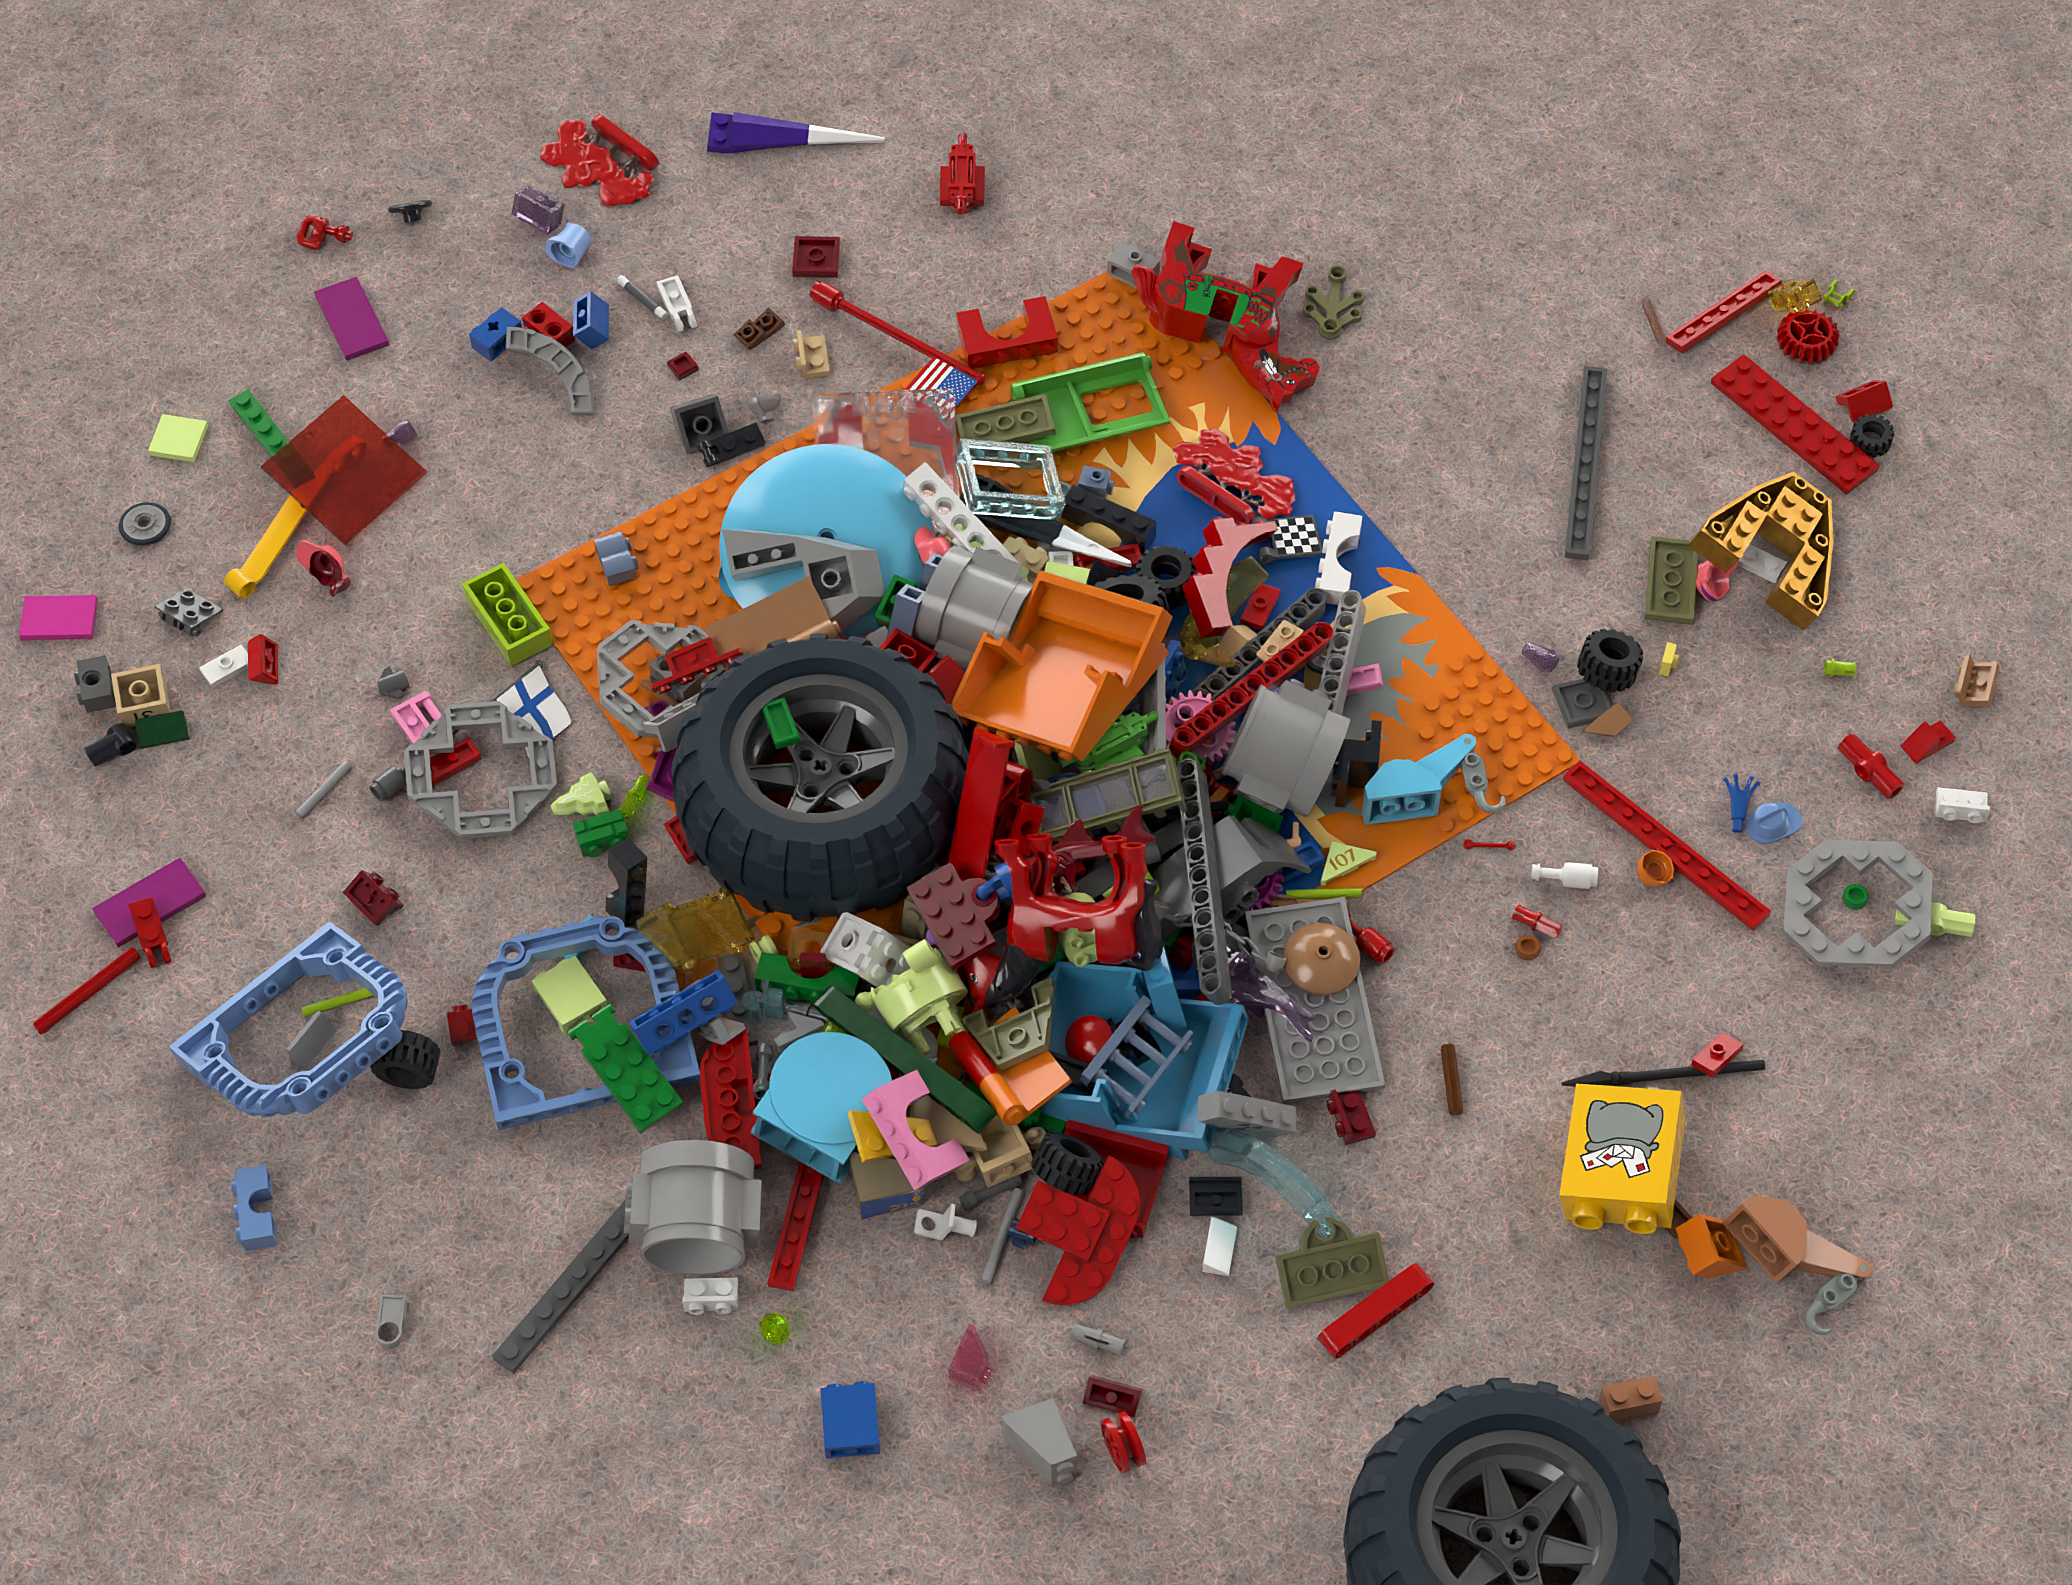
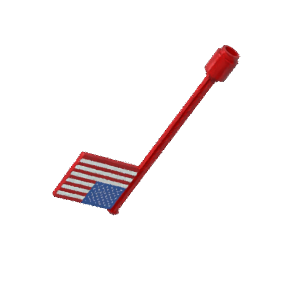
(939, 372)

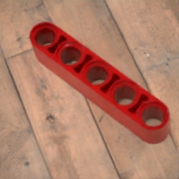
(1375, 1310)

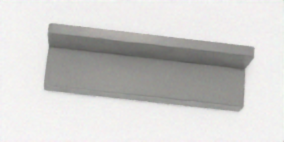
(669, 723)

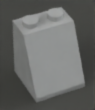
(1042, 1441)

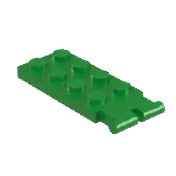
(626, 1069)

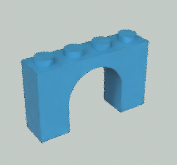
(1164, 993)

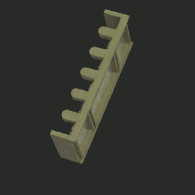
(1110, 794)

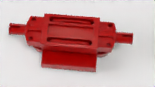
(962, 181)

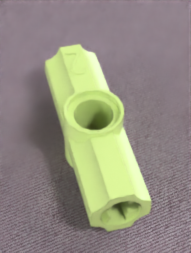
(1945, 921)

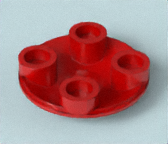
(1087, 1037)

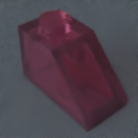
(970, 1362)

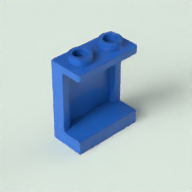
(850, 1420)

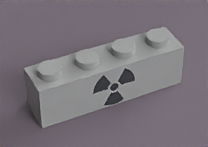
(1246, 1114)

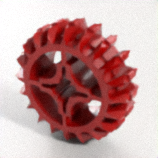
(1808, 336)

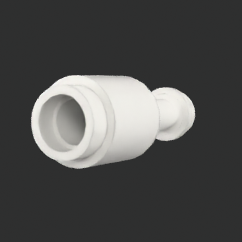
(1572, 874)

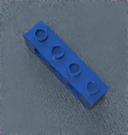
(689, 999)

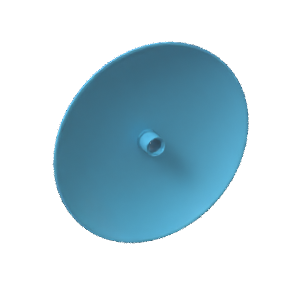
(829, 495)

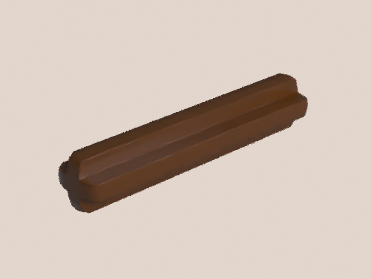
(1451, 1079)

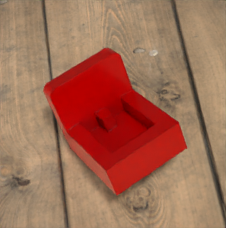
(461, 1024)

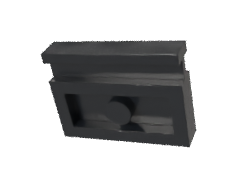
(1215, 1196)

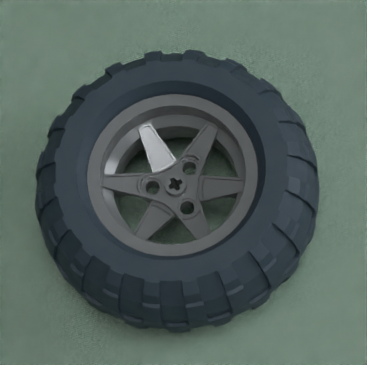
(804, 858)
(1517, 1438)

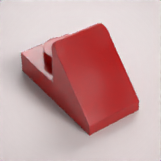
(1927, 741)

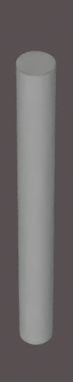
(1002, 1236)

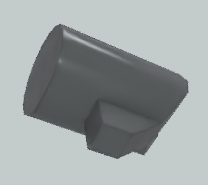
(392, 683)

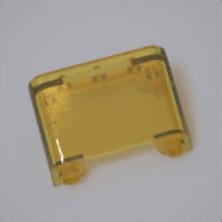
(697, 929)

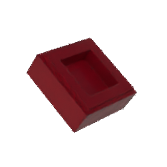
(682, 366)

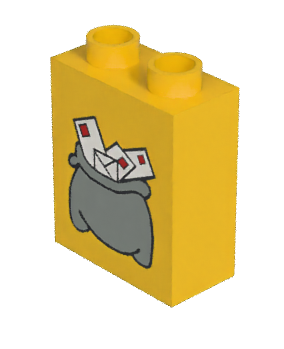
(1622, 1157)

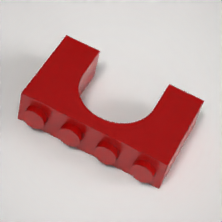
(985, 350)

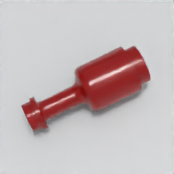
(1372, 943)

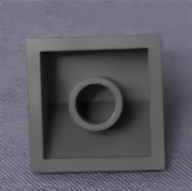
(699, 421)

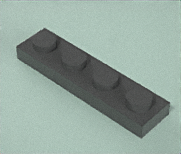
(734, 973)

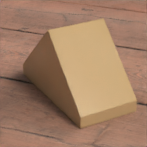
(1236, 638)

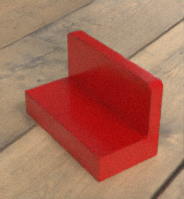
(1866, 399)

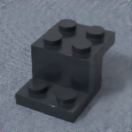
(1356, 763)

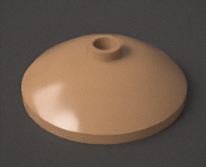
(1321, 973)

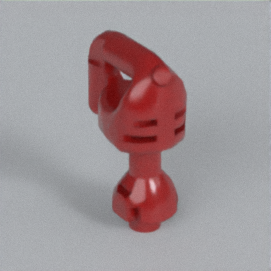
(320, 231)

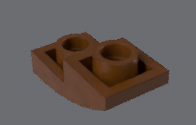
(756, 332)

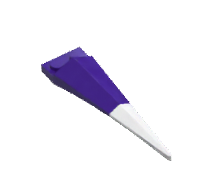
(751, 132)

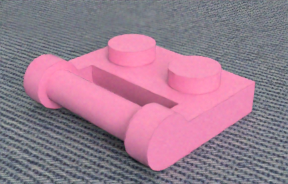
(410, 717)

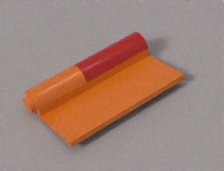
(1015, 1090)

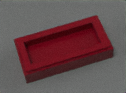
(813, 965)

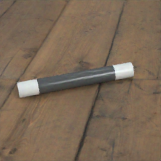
(642, 297)

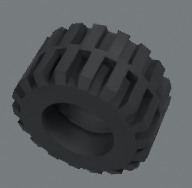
(1172, 562)
(1610, 660)
(409, 1063)
(1067, 1163)

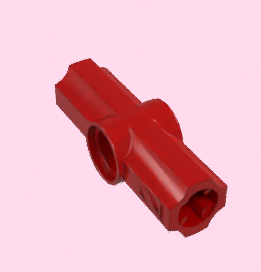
(1870, 766)

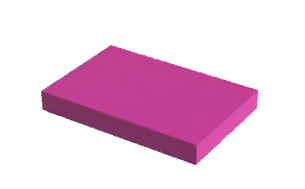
(58, 617)

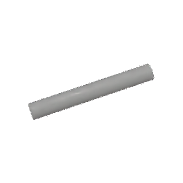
(323, 789)

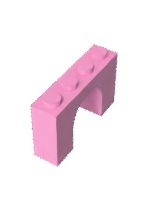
(918, 1161)

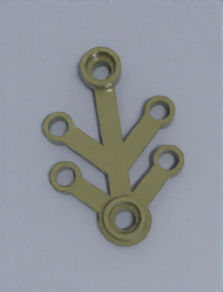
(1332, 306)

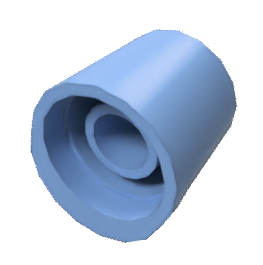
(568, 245)

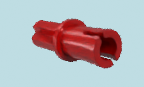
(1537, 921)

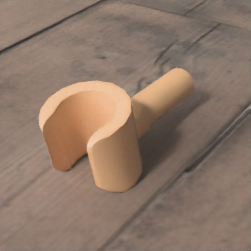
(1296, 840)

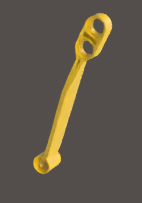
(244, 580)

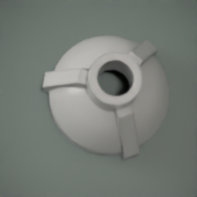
(764, 406)

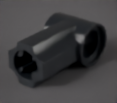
(117, 741)

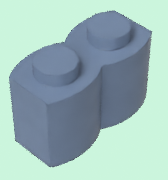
(615, 557)

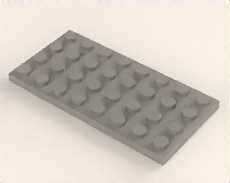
(1344, 1040)

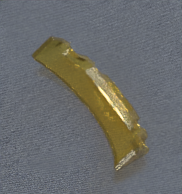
(1241, 582)

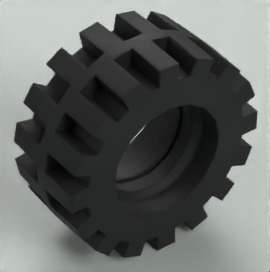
(1875, 425)

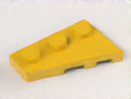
(872, 1143)

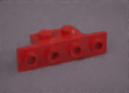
(691, 661)

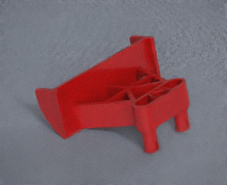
(983, 798)

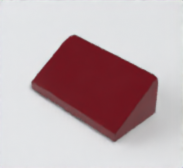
(1112, 1395)

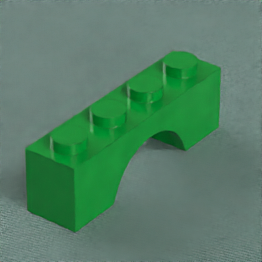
(780, 976)

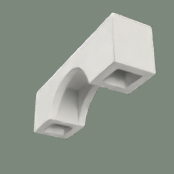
(1344, 536)

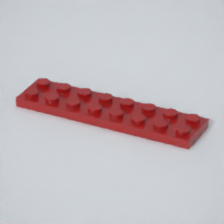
(1795, 424)

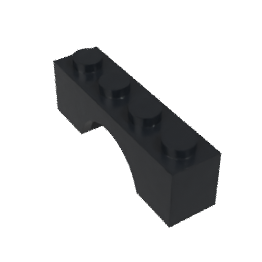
(1130, 526)
(630, 871)

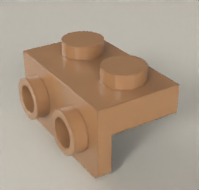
(1976, 682)

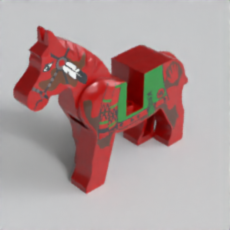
(1185, 298)

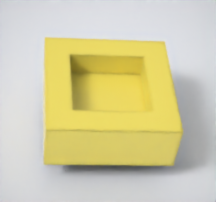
(1669, 659)

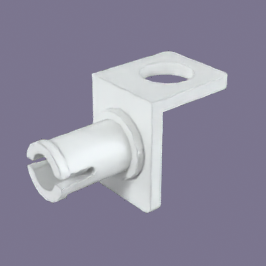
(944, 1224)

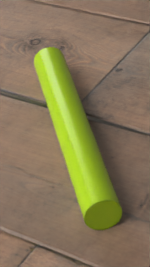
(1325, 893)
(336, 1002)

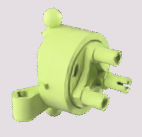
(919, 996)

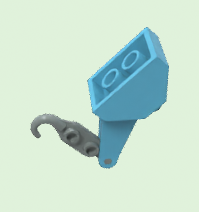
(1414, 788)

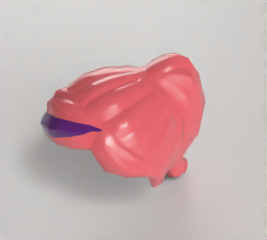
(1712, 581)

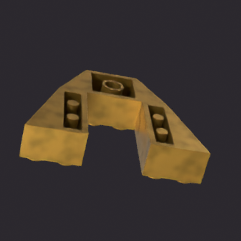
(1794, 520)

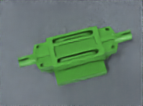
(1118, 743)

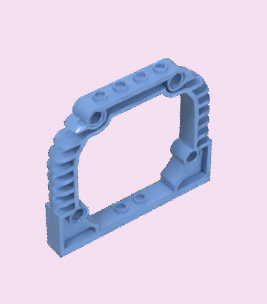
(325, 952)
(515, 1099)

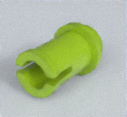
(1839, 668)

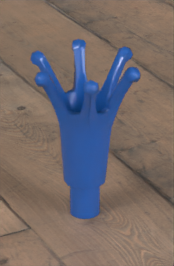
(1739, 800)

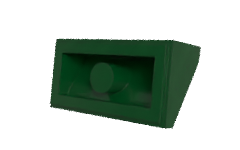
(162, 729)

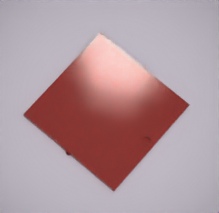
(343, 469)

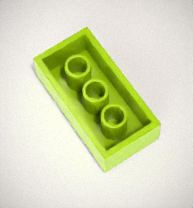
(507, 614)

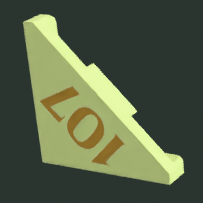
(1344, 859)

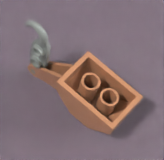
(1780, 1243)

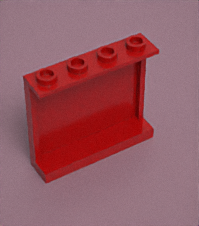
(1140, 1156)

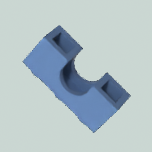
(252, 1187)

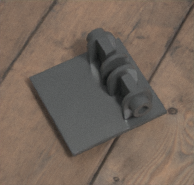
(187, 611)

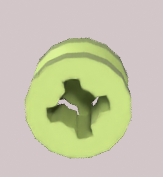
(765, 945)

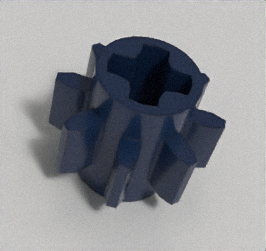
(1019, 1238)

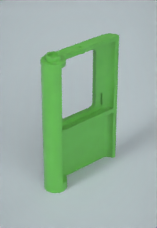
(1067, 409)

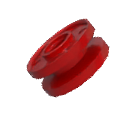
(1123, 1442)

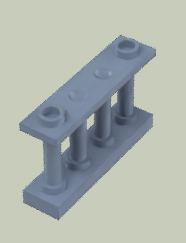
(1127, 1034)

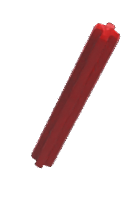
(86, 990)

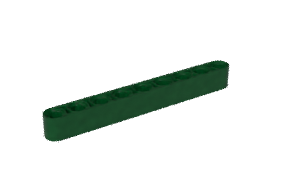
(905, 1058)

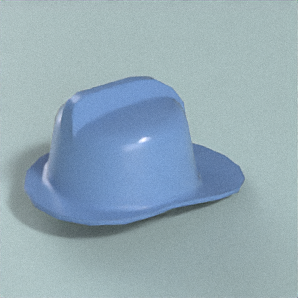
(1773, 822)

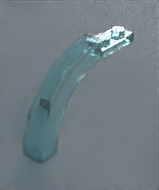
(1276, 1171)

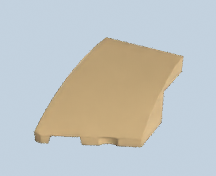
(946, 1126)

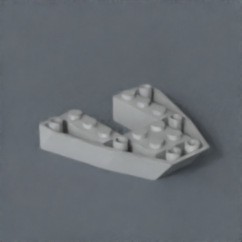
(841, 572)

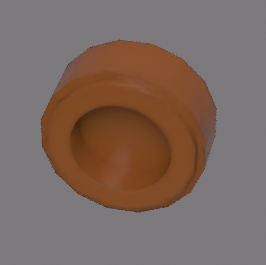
(1527, 947)

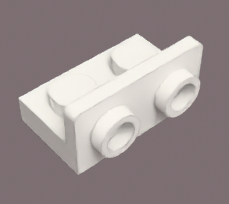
(1961, 805)
(710, 1295)

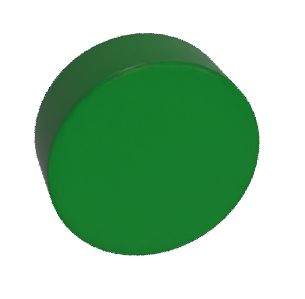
(1855, 896)

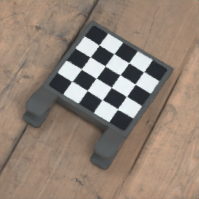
(1293, 539)

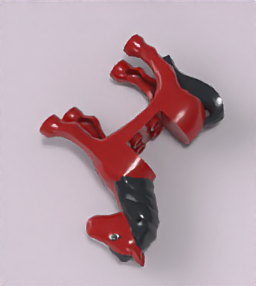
(1122, 922)

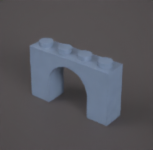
(910, 598)

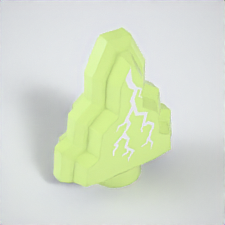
(584, 797)

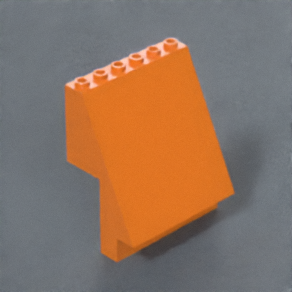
(1065, 667)

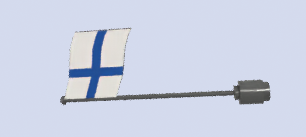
(527, 697)

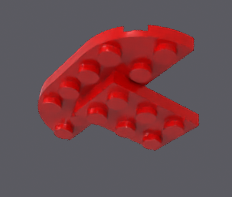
(729, 1095)
(1088, 1232)

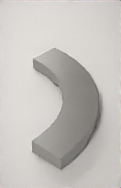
(560, 360)

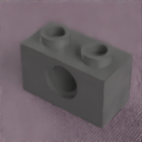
(95, 684)

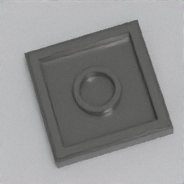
(1580, 702)

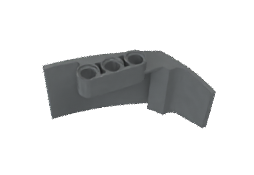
(1243, 858)

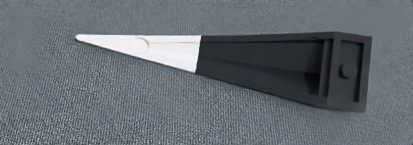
(1042, 530)

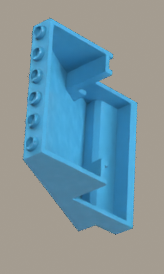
(1173, 1101)

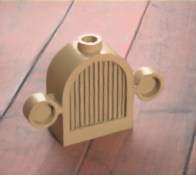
(1005, 1154)

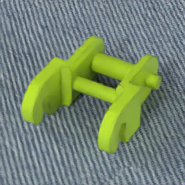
(1845, 298)

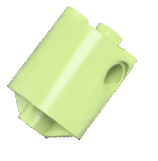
(1079, 945)

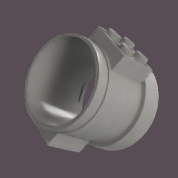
(969, 597)
(1285, 748)
(694, 1207)

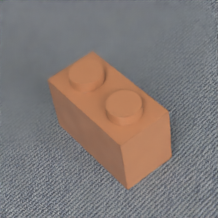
(1631, 1399)

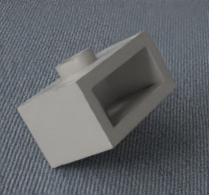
(1124, 258)

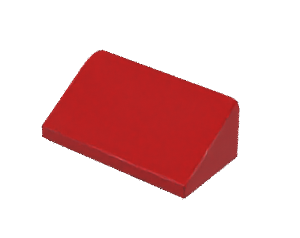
(263, 660)

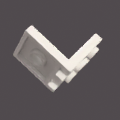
(867, 952)

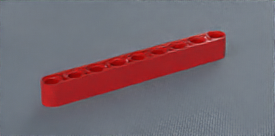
(1243, 695)

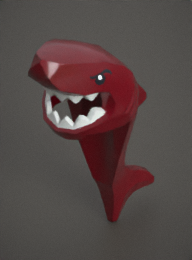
(1078, 847)

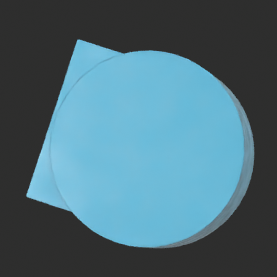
(810, 1098)

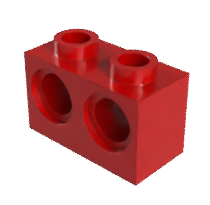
(549, 323)

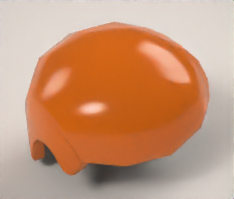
(1655, 869)

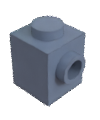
(1096, 481)

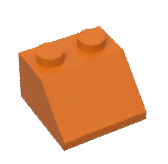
(1709, 1247)

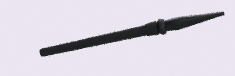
(1626, 1077)

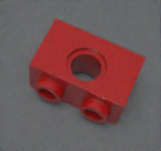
(1018, 821)

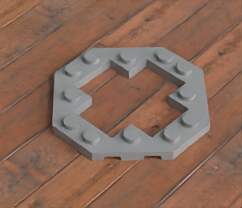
(615, 675)
(445, 805)
(1860, 857)

